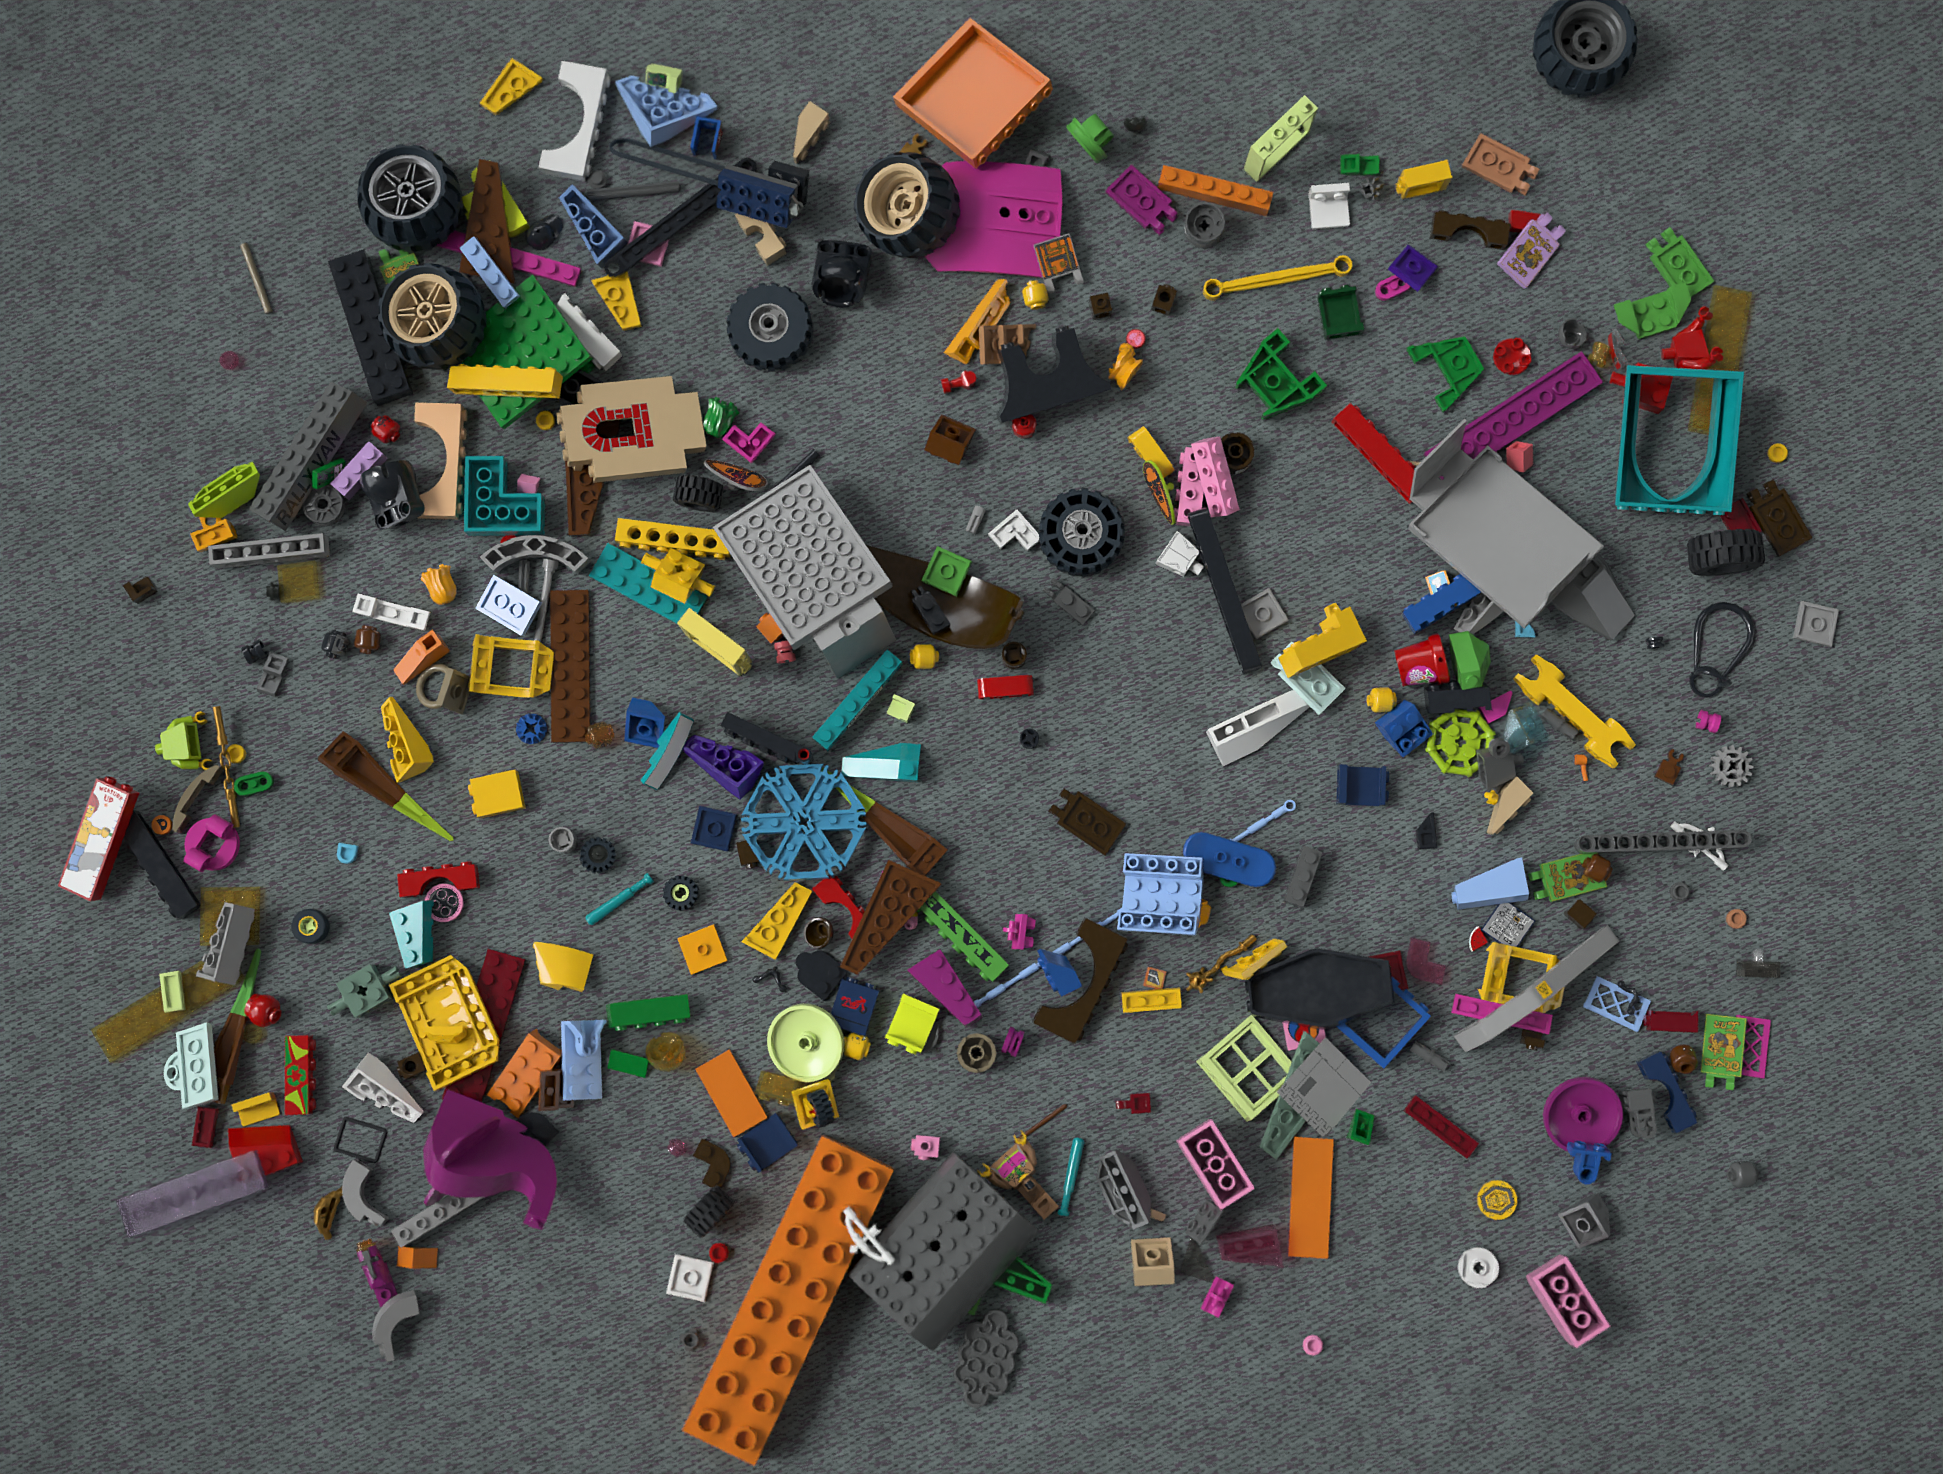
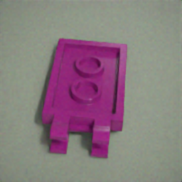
(1141, 199)

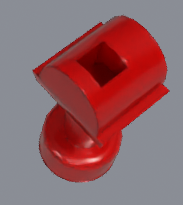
(966, 380)

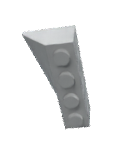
(227, 944)

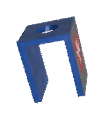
(701, 122)

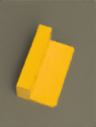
(257, 1108)

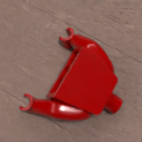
(1689, 346)

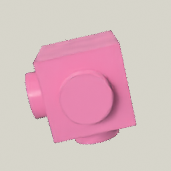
(925, 1146)

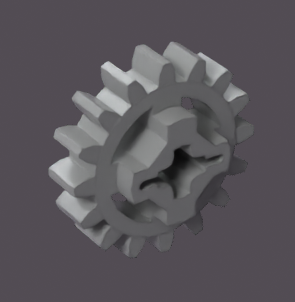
(1725, 761)

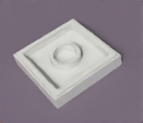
(690, 1277)

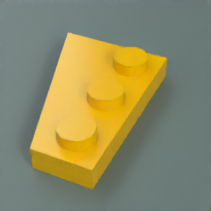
(510, 86)
(1248, 965)

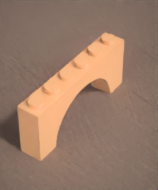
(448, 422)

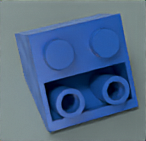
(1404, 728)
(1058, 972)

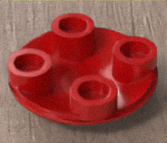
(1512, 356)

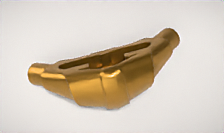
(325, 1212)

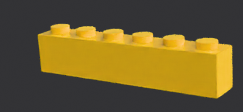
(505, 381)

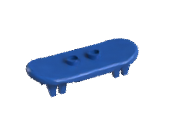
(1231, 859)

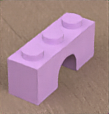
(349, 478)

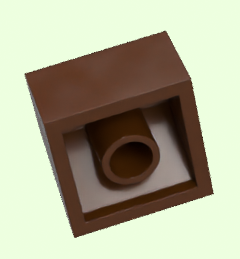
(949, 439)

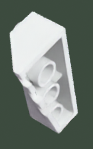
(597, 344)

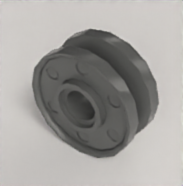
(329, 515)

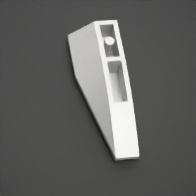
(1254, 727)

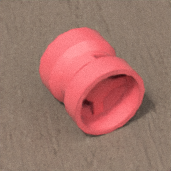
(784, 652)

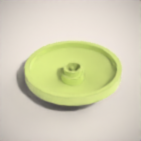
(805, 1042)

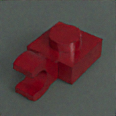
(1138, 1103)

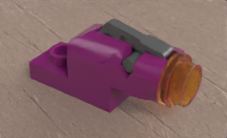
(376, 1271)

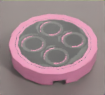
(447, 902)

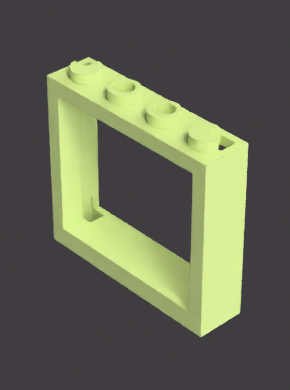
(1280, 138)

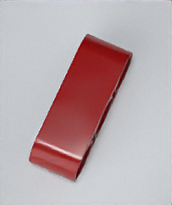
(1005, 686)

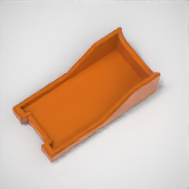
(522, 1074)

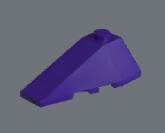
(729, 767)

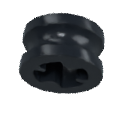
(1655, 642)

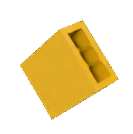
(496, 794)

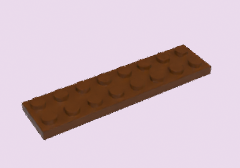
(570, 665)

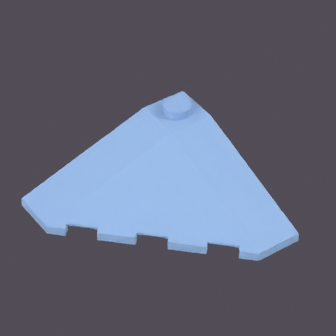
(662, 113)

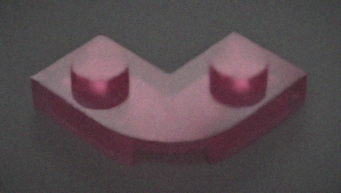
(1419, 966)

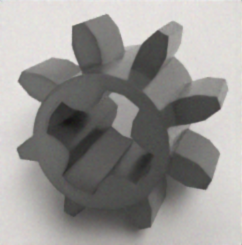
(1372, 187)

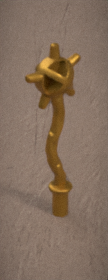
(1199, 979)

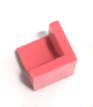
(1520, 456)

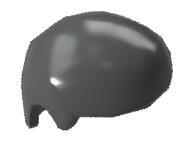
(1571, 326)

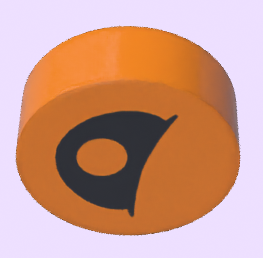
(161, 825)

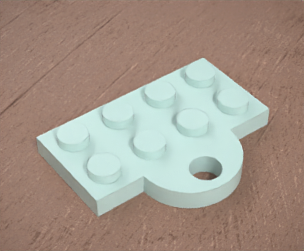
(193, 1066)

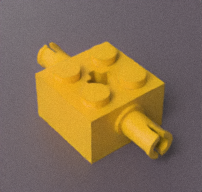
(677, 575)

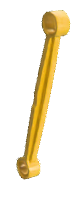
(1277, 277)

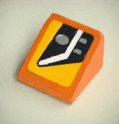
(1154, 978)

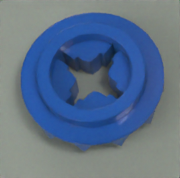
(540, 728)

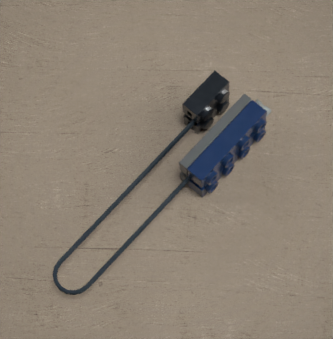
(744, 192)

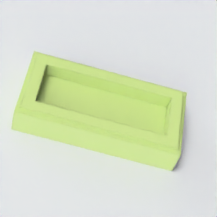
(172, 991)

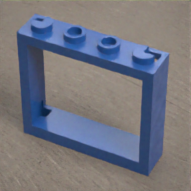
(1383, 1062)

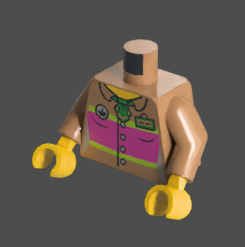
(1014, 1167)

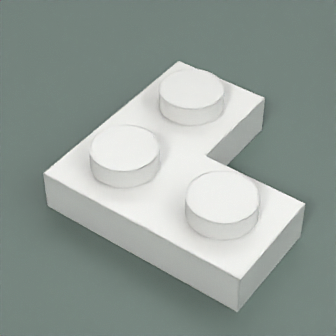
(1014, 526)

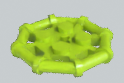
(1453, 733)

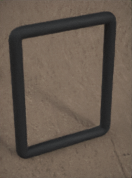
(336, 1149)

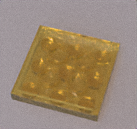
(212, 903)

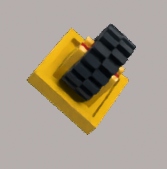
(815, 1104)

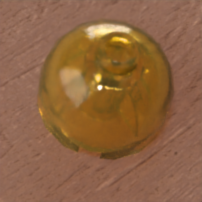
(666, 1052)

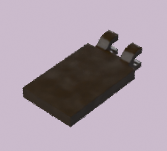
(1778, 518)
(1088, 821)

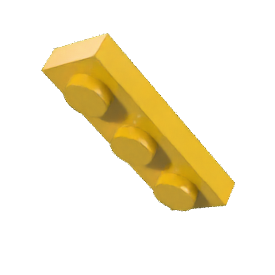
(1151, 1000)

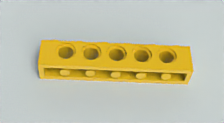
(627, 527)

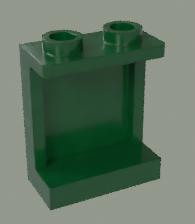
(1339, 312)

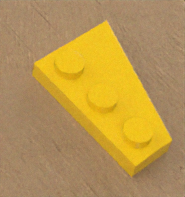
(619, 299)

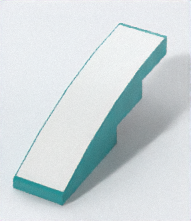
(669, 749)

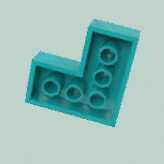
(493, 510)

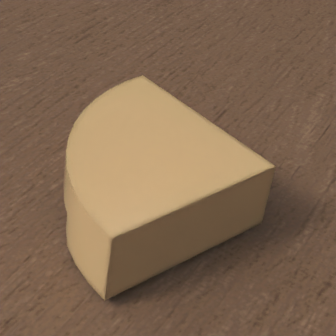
(1157, 1215)

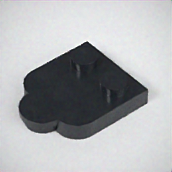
(819, 973)

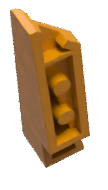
(986, 314)

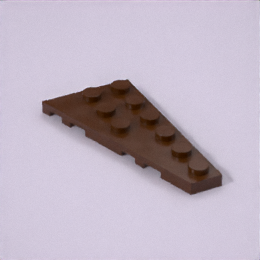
(488, 220)
(582, 491)
(893, 903)

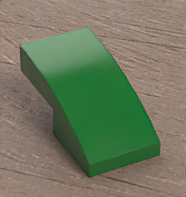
(1360, 165)

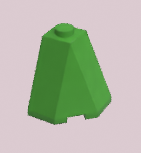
(1469, 659)

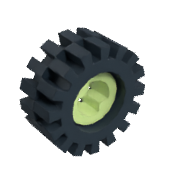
(688, 900)

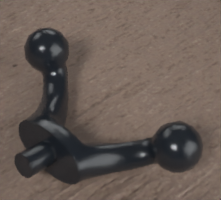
(773, 972)
(1621, 984)

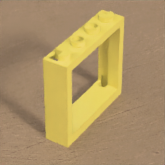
(715, 642)

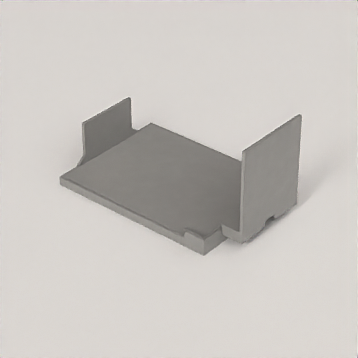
(1497, 528)
(811, 570)

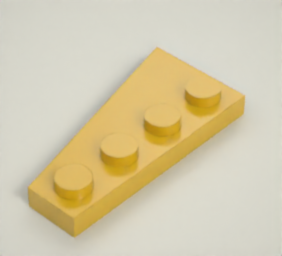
(778, 923)

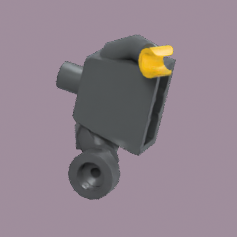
(1496, 767)

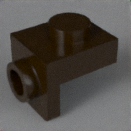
(1532, 1039)

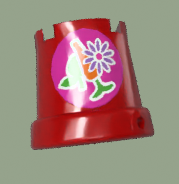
(1420, 662)

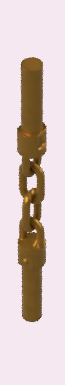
(222, 741)

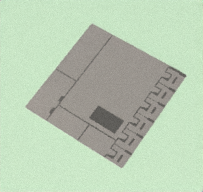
(1324, 1087)

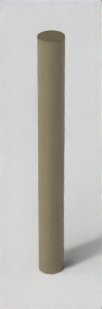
(256, 278)

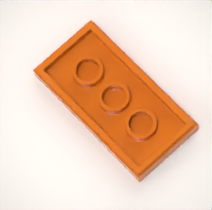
(731, 1093)

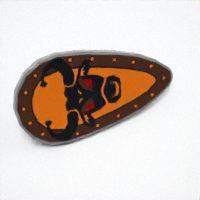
(737, 475)

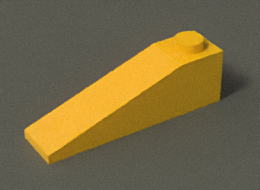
(409, 748)

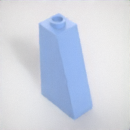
(1496, 886)

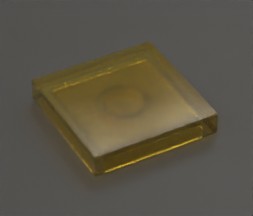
(298, 582)

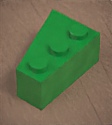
(1024, 1281)

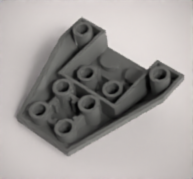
(1596, 600)

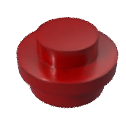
(719, 1252)

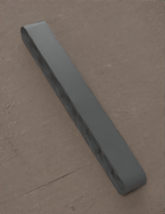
(1671, 838)

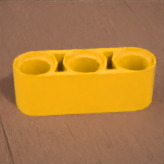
(1149, 450)

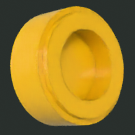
(545, 420)
(1777, 453)
(237, 753)

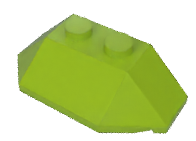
(226, 492)

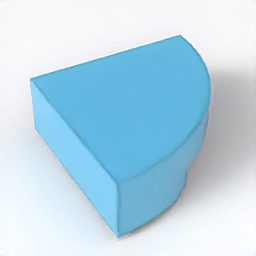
(1528, 632)

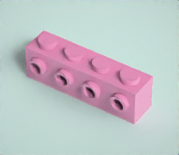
(1215, 477)
(1191, 490)

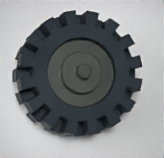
(597, 855)

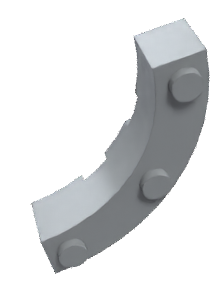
(531, 547)

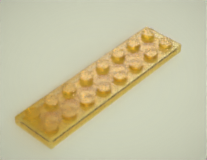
(1727, 332)
(147, 1017)

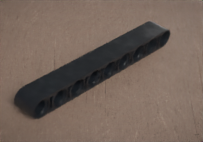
(1224, 590)

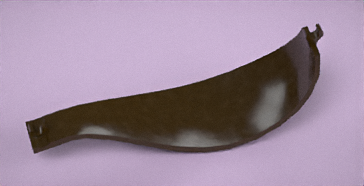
(978, 616)

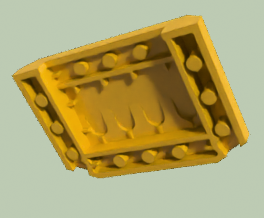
(447, 997)

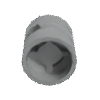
(563, 840)

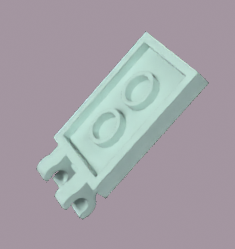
(1314, 686)

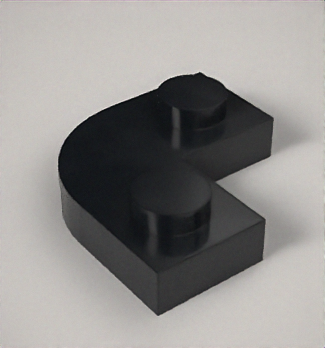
(539, 1126)

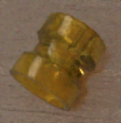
(1599, 353)

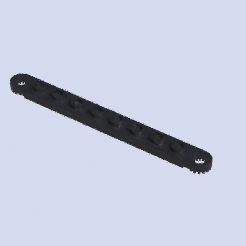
(667, 226)

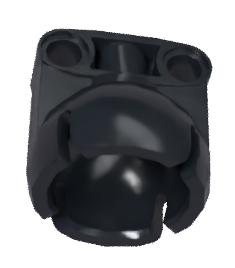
(841, 272)
(394, 498)

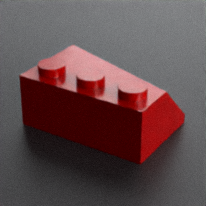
(274, 1146)

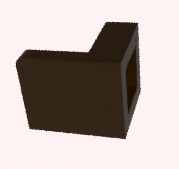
(140, 590)
(1580, 914)

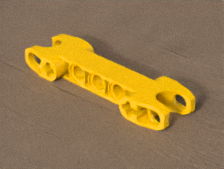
(1549, 688)

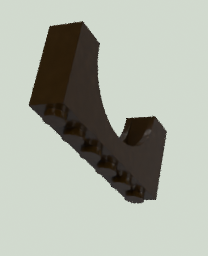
(1070, 1019)

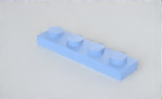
(489, 272)

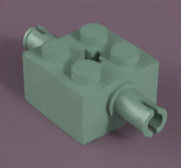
(352, 989)

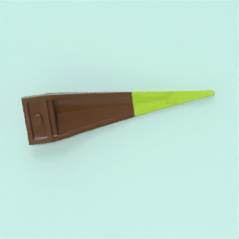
(355, 765)
(909, 843)

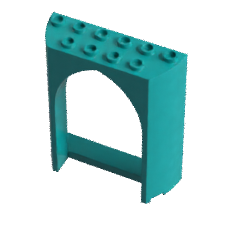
(1715, 482)

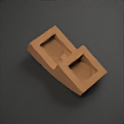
(1039, 1200)

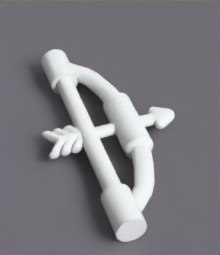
(1720, 862)
(860, 1243)

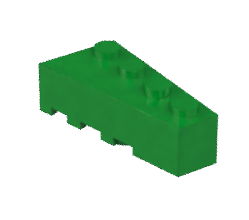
(648, 1011)

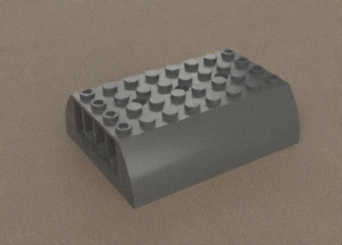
(965, 1266)

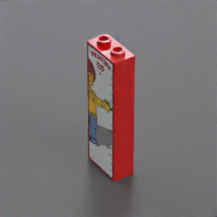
(98, 838)

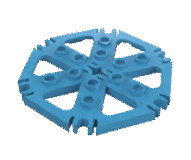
(812, 805)

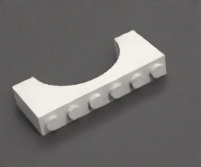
(574, 158)

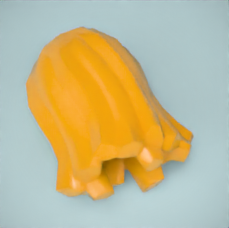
(440, 584)

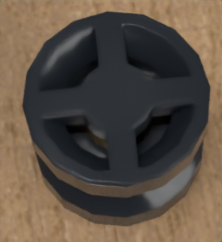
(1029, 738)

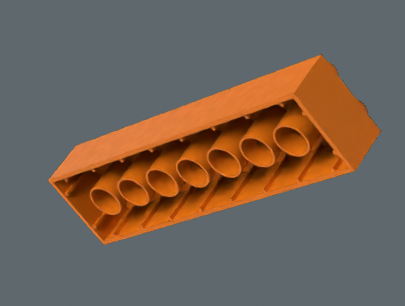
(787, 1301)

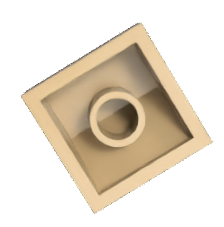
(1152, 1261)

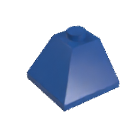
(643, 723)

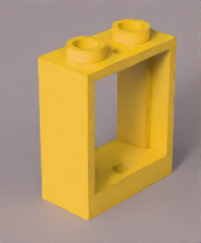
(1424, 179)

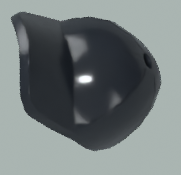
(549, 229)

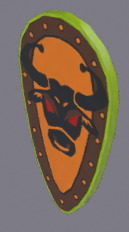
(1159, 489)

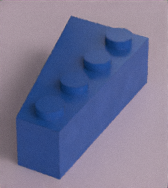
(1439, 604)

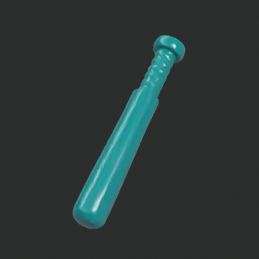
(606, 908)
(1072, 1170)

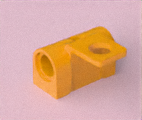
(216, 534)

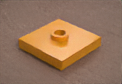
(702, 949)

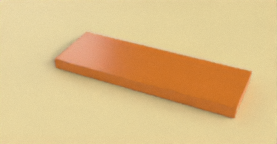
(1310, 1197)

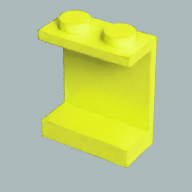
(911, 1024)

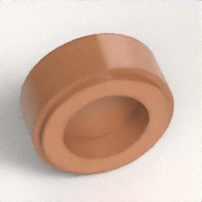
(1736, 918)

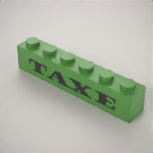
(964, 937)

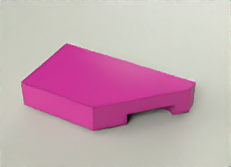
(1499, 707)

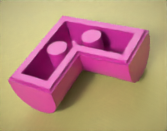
(751, 445)

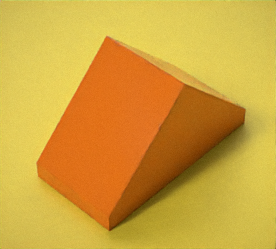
(417, 1257)

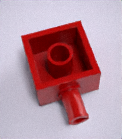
(1653, 390)

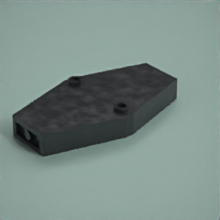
(1320, 989)

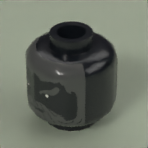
(335, 644)

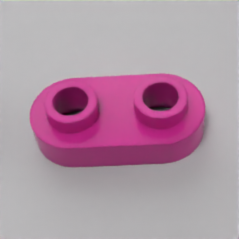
(1392, 287)

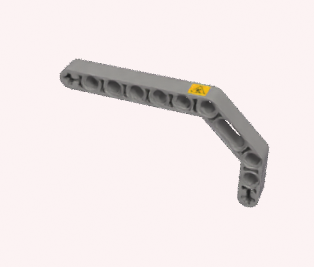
(1538, 992)

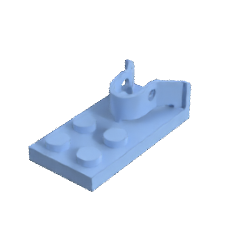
(581, 1059)

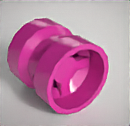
(1708, 721)

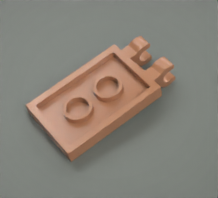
(1499, 165)

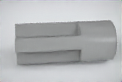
(975, 519)

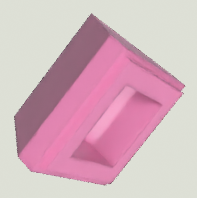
(527, 484)

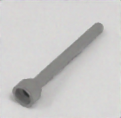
(549, 568)

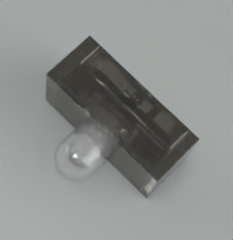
(1757, 967)

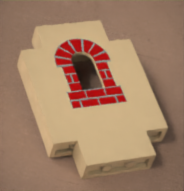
(663, 425)

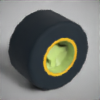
(303, 924)

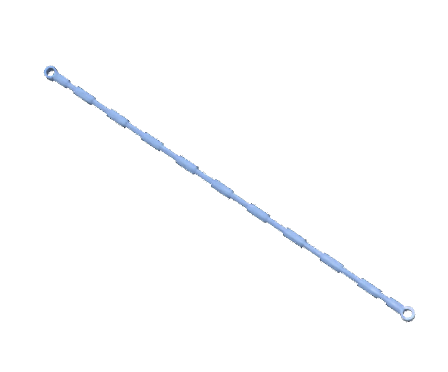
(1067, 946)

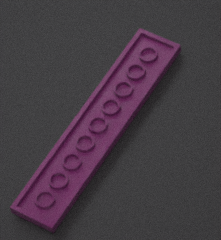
(1529, 406)

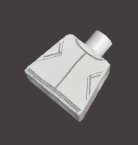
(1180, 556)

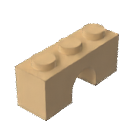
(770, 246)

